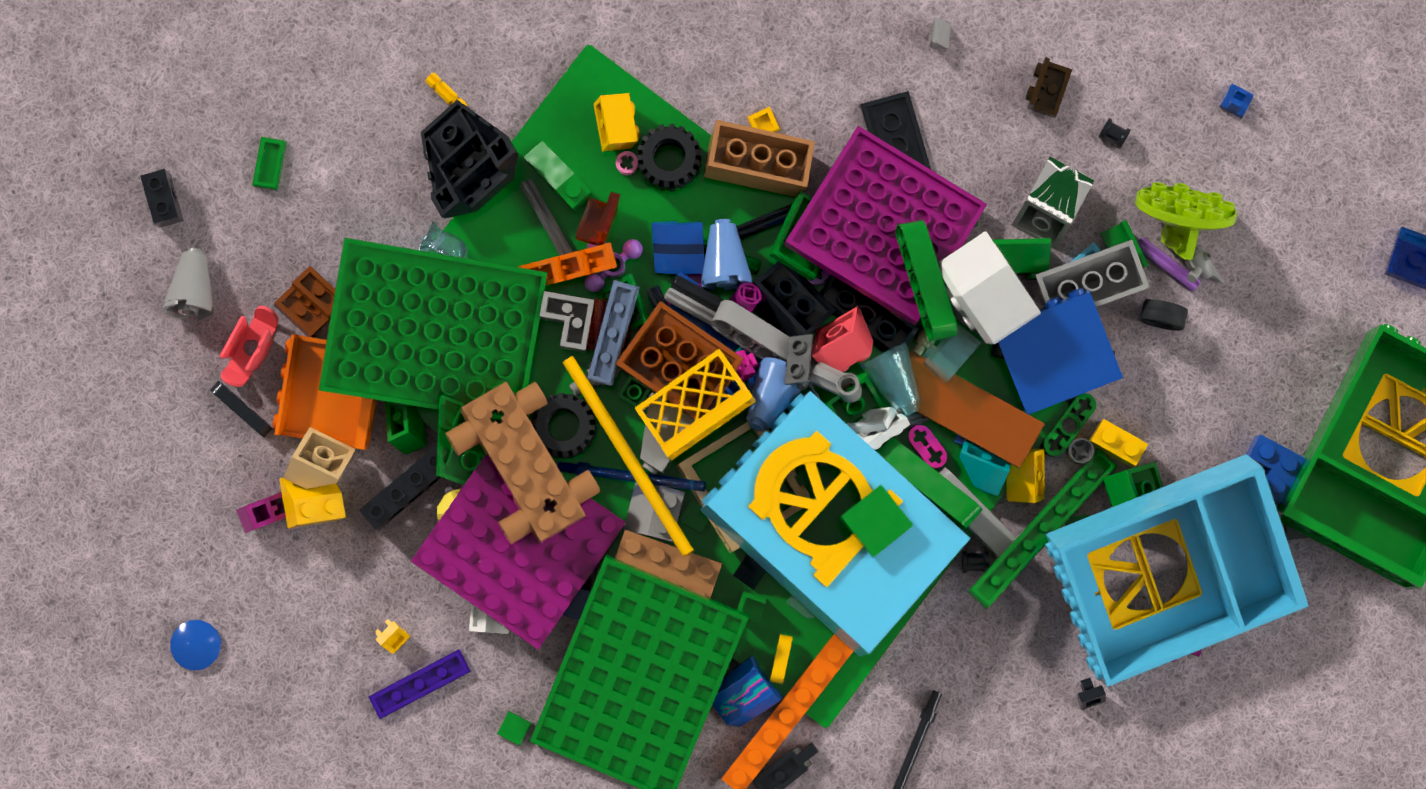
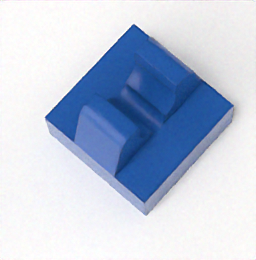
(1236, 100)

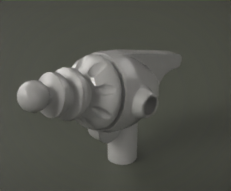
(1202, 266)

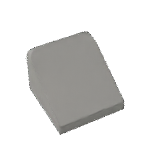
(940, 34)

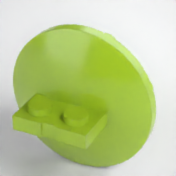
(1185, 214)

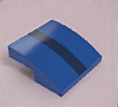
(678, 247)

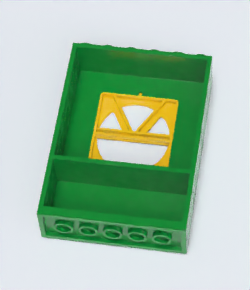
(1339, 495)

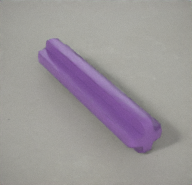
(1166, 263)

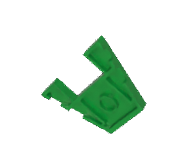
(449, 464)

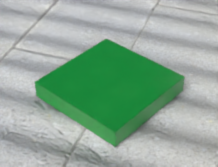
(876, 521)

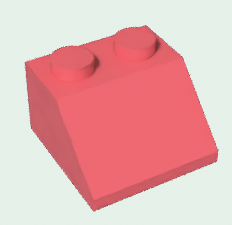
(843, 341)

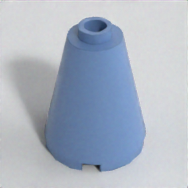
(724, 258)
(770, 394)

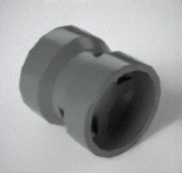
(1084, 451)

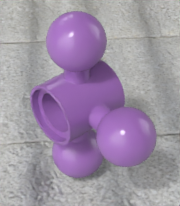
(631, 250)

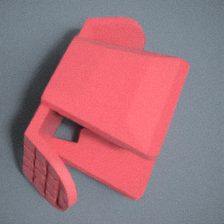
(261, 330)

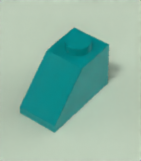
(984, 468)

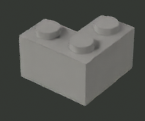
(574, 314)

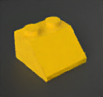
(311, 505)

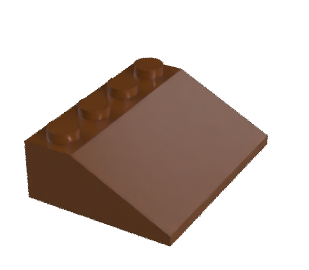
(670, 347)

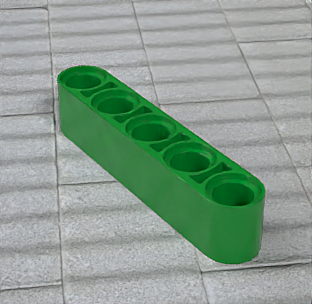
(926, 280)
(930, 483)

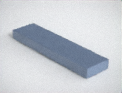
(613, 332)

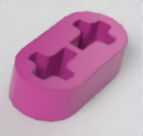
(932, 442)

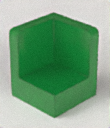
(752, 605)

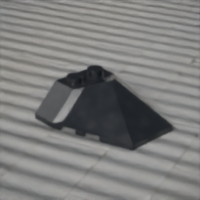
(466, 160)

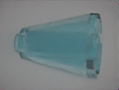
(895, 378)

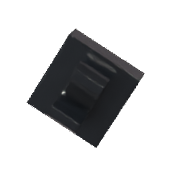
(1090, 695)

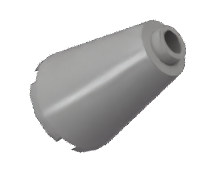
(190, 288)

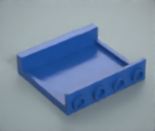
(1060, 353)

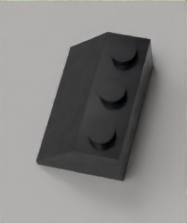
(791, 302)

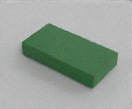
(269, 163)

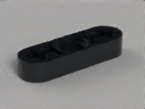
(241, 409)

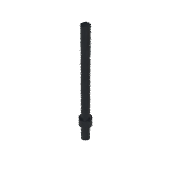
(927, 716)

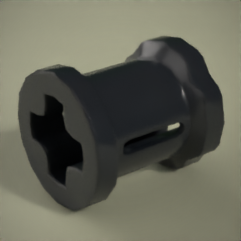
(1114, 133)
(975, 561)

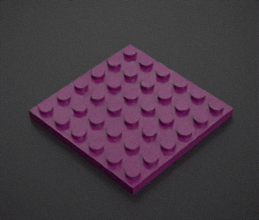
(856, 214)
(517, 583)

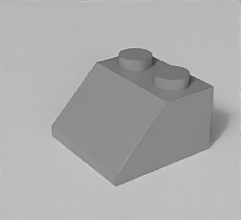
(642, 517)

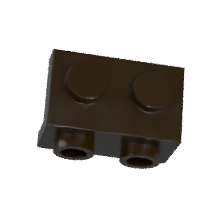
(1049, 88)

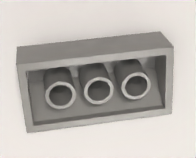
(1105, 274)

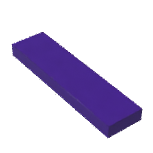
(419, 684)

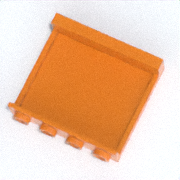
(304, 406)

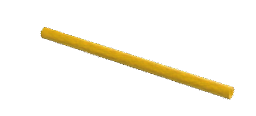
(628, 456)

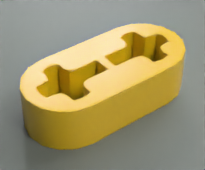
(781, 659)

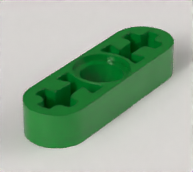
(1074, 406)

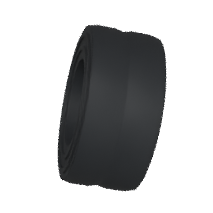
(1163, 314)

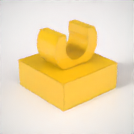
(392, 637)

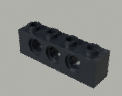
(402, 491)

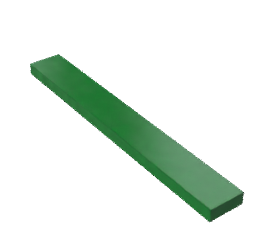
(1034, 536)

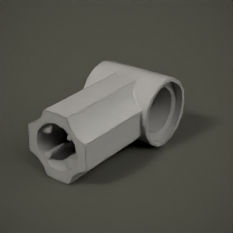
(834, 382)

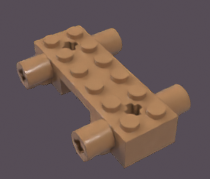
(522, 462)

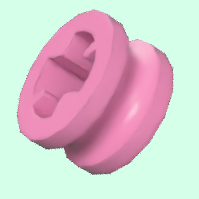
(619, 163)

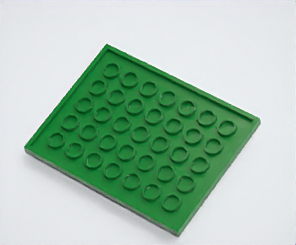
(428, 326)

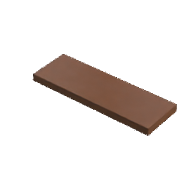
(975, 415)

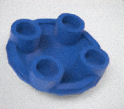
(195, 645)

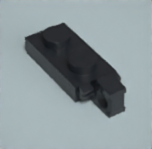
(786, 768)

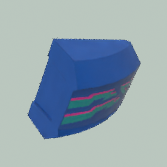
(745, 693)

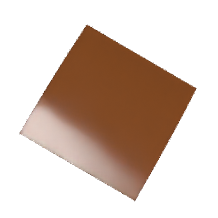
(307, 302)

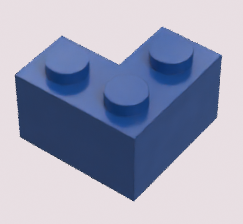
(1280, 465)

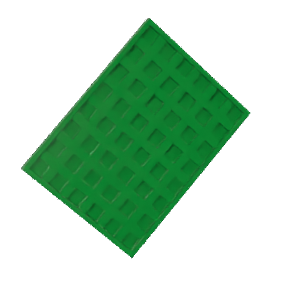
(639, 677)

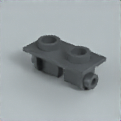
(799, 361)

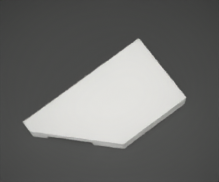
(874, 420)

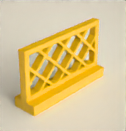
(707, 423)

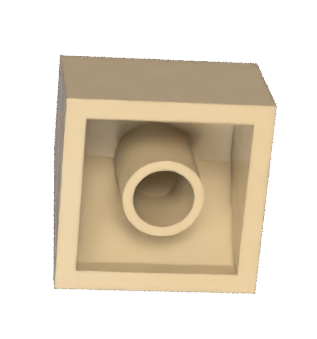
(318, 460)

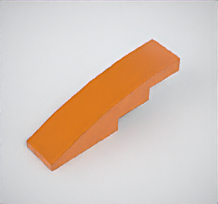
(576, 263)

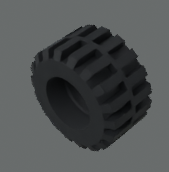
(669, 136)
(585, 418)

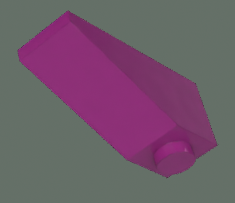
(261, 512)

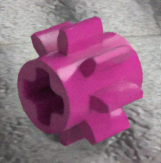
(748, 365)

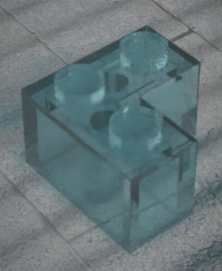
(950, 354)

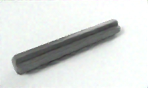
(545, 217)

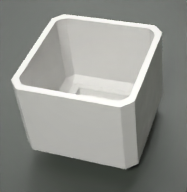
(986, 290)

